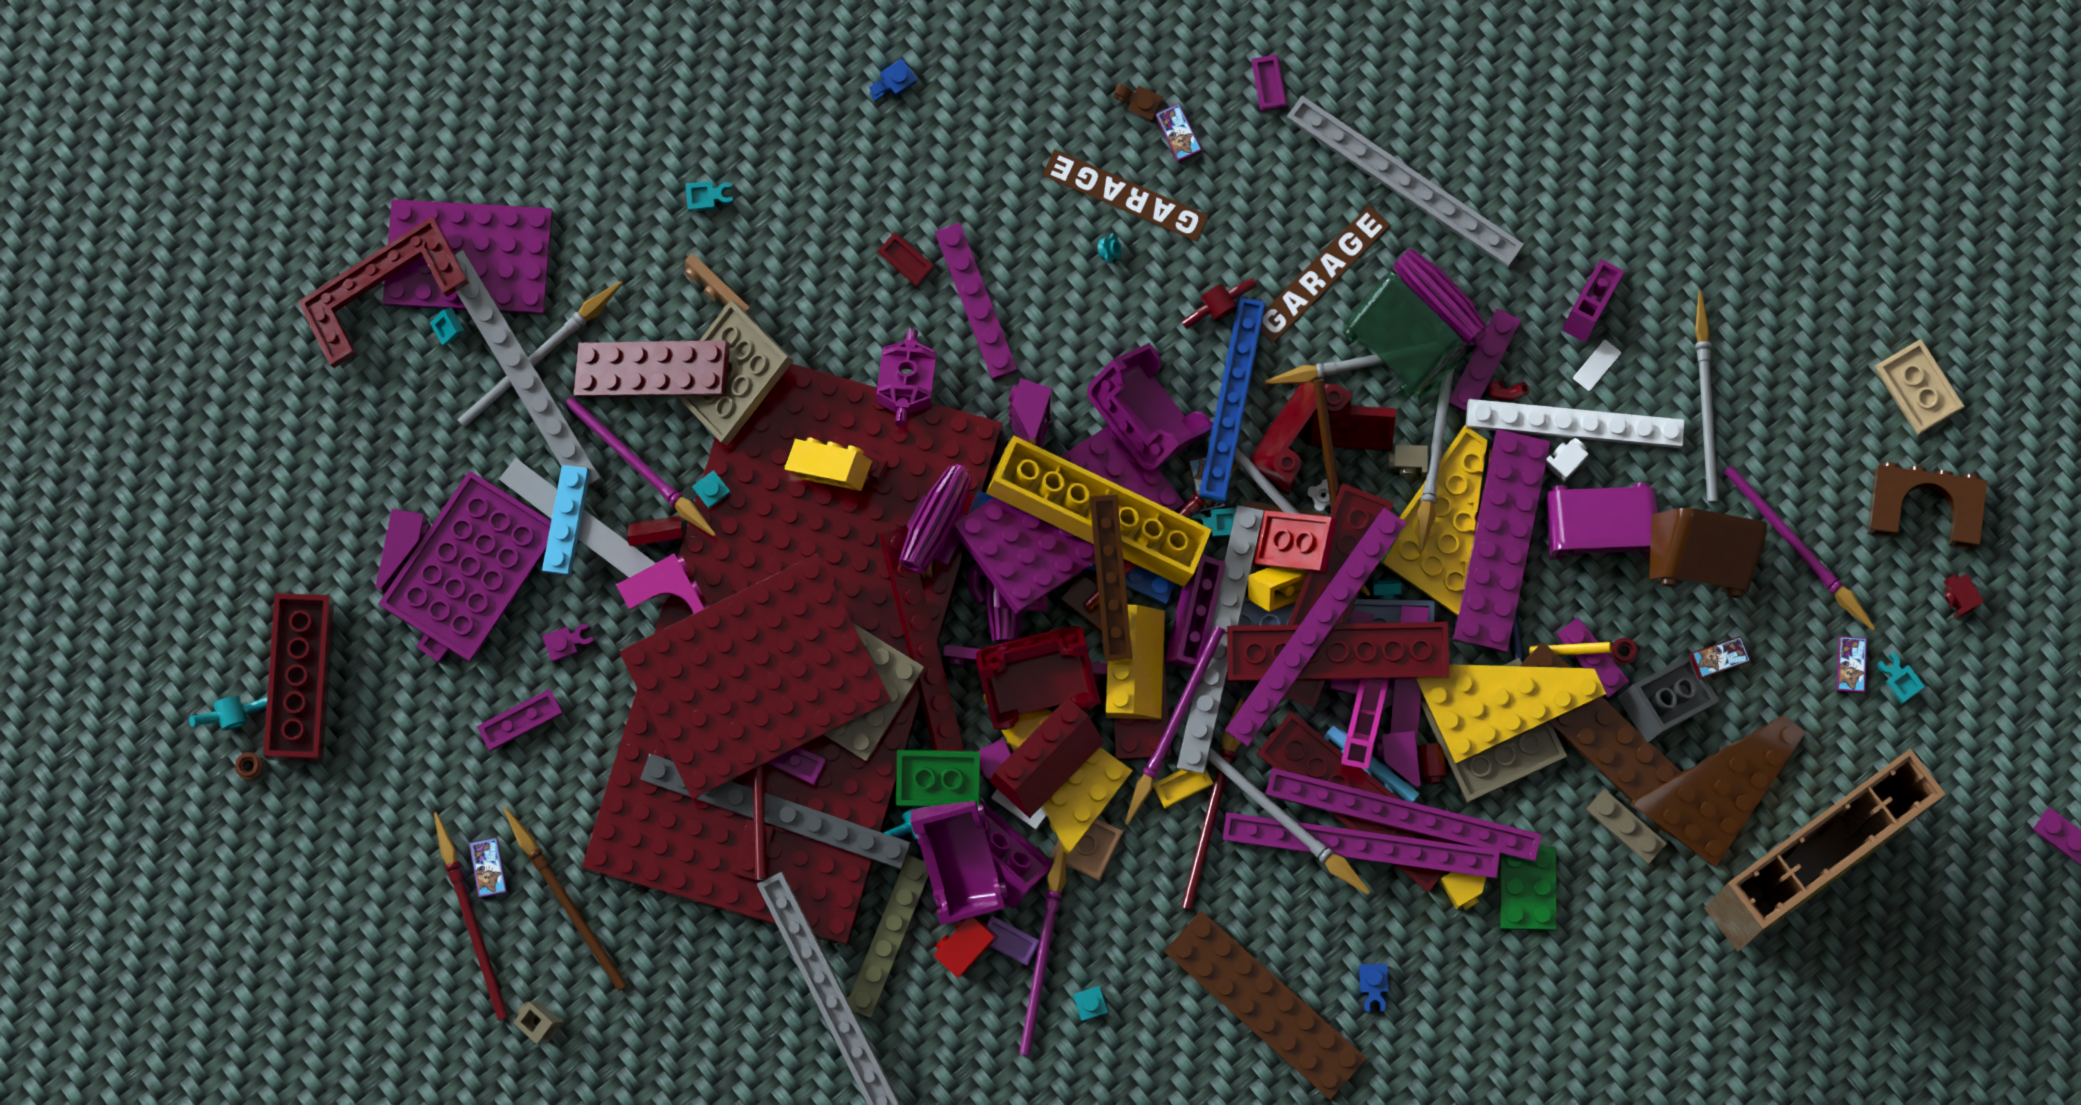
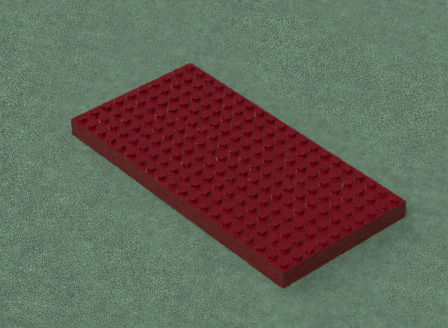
(760, 529)

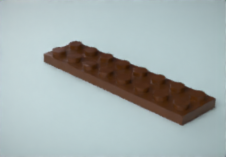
(1608, 739)
(1265, 1005)

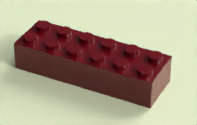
(298, 677)

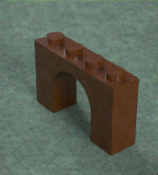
(1964, 495)

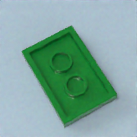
(937, 777)
(1528, 892)

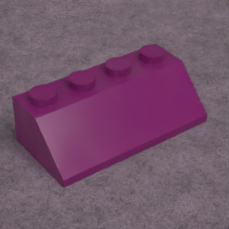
(1030, 411)
(1014, 857)

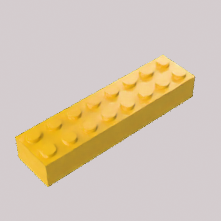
(1061, 493)

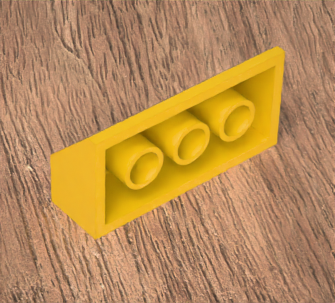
(1136, 683)

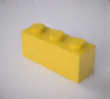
(828, 463)

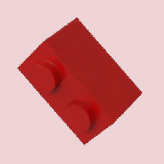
(964, 945)

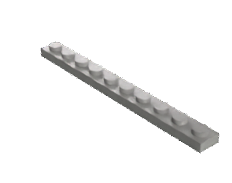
(1404, 181)
(521, 372)
(1227, 612)
(827, 991)

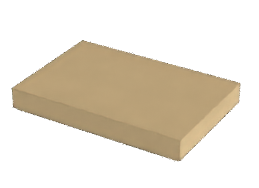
(1919, 387)

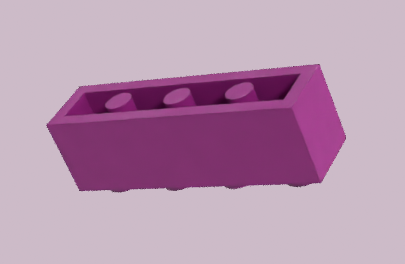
(1195, 614)

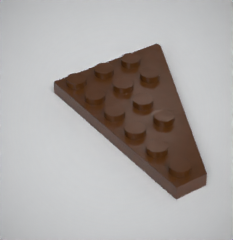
(1716, 797)

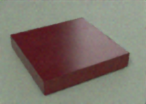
(655, 530)

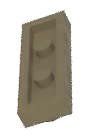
(1625, 826)

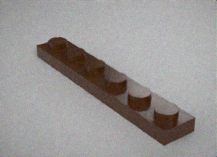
(1110, 577)

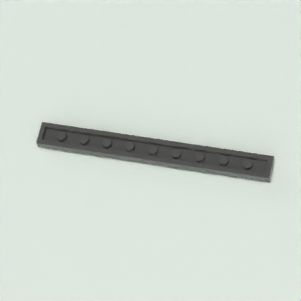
(786, 816)

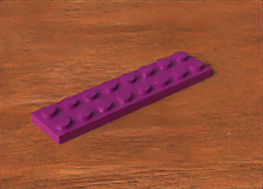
(1501, 541)

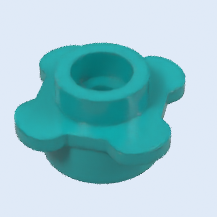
(1109, 248)

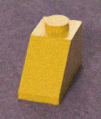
(1275, 587)
(1463, 889)

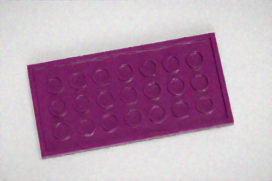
(1033, 557)

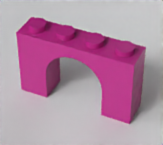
(662, 578)

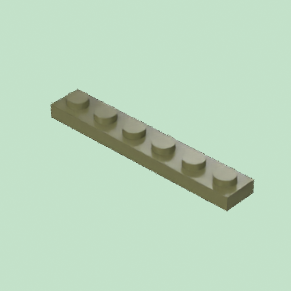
(889, 937)

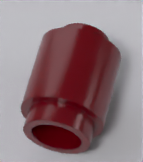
(1431, 763)

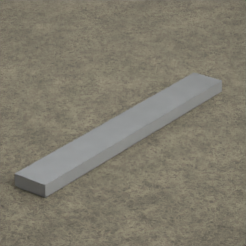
(592, 531)

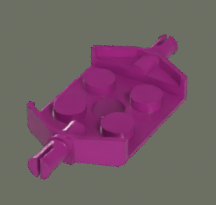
(902, 391)

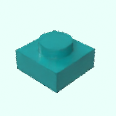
(446, 326)
(711, 489)
(1386, 588)
(1090, 1003)

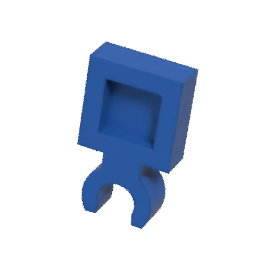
(1373, 981)

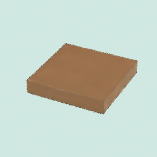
(1093, 850)

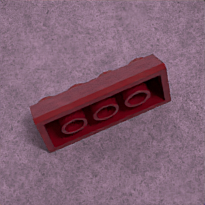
(1047, 758)

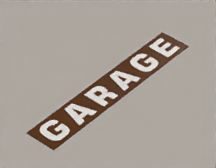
(1125, 195)
(1322, 272)

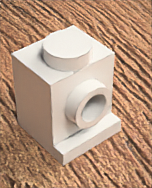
(1567, 459)

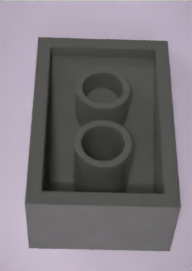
(1667, 699)

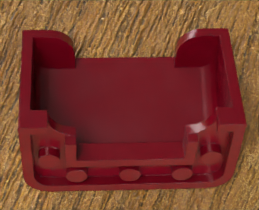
(1272, 453)
(1036, 675)

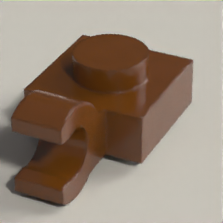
(1142, 102)

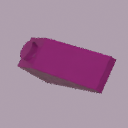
(1592, 300)
(402, 538)

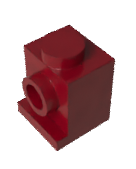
(877, 469)
(1961, 595)

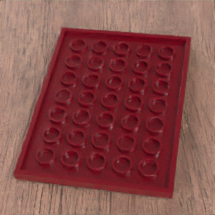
(755, 676)

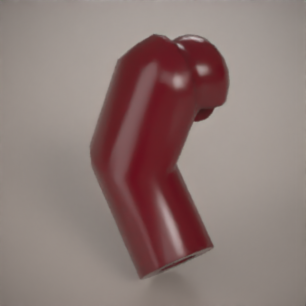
(1507, 394)

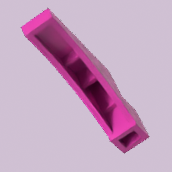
(1365, 723)

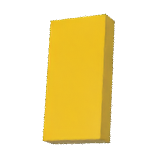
(1181, 786)

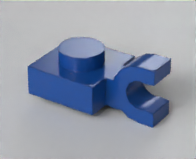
(895, 79)

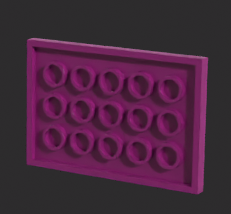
(502, 243)
(468, 567)

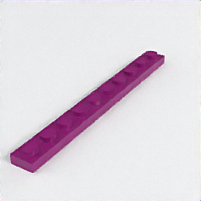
(1315, 627)
(1402, 814)
(1366, 846)

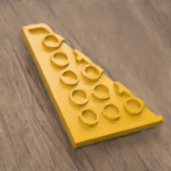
(1446, 555)
(1494, 703)
(1086, 792)

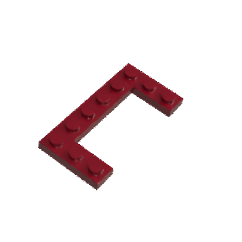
(321, 305)

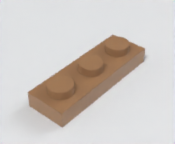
(714, 287)

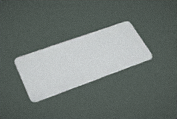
(1597, 365)

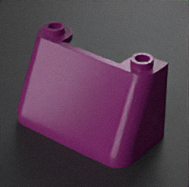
(1142, 410)
(1600, 520)
(958, 860)

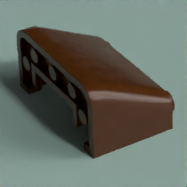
(1705, 549)

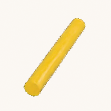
(1579, 649)

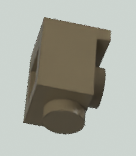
(1409, 460)
(528, 1022)

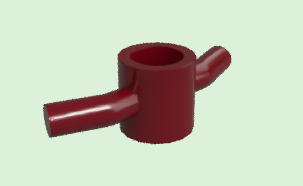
(1218, 302)

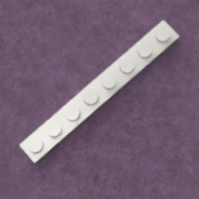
(1575, 423)

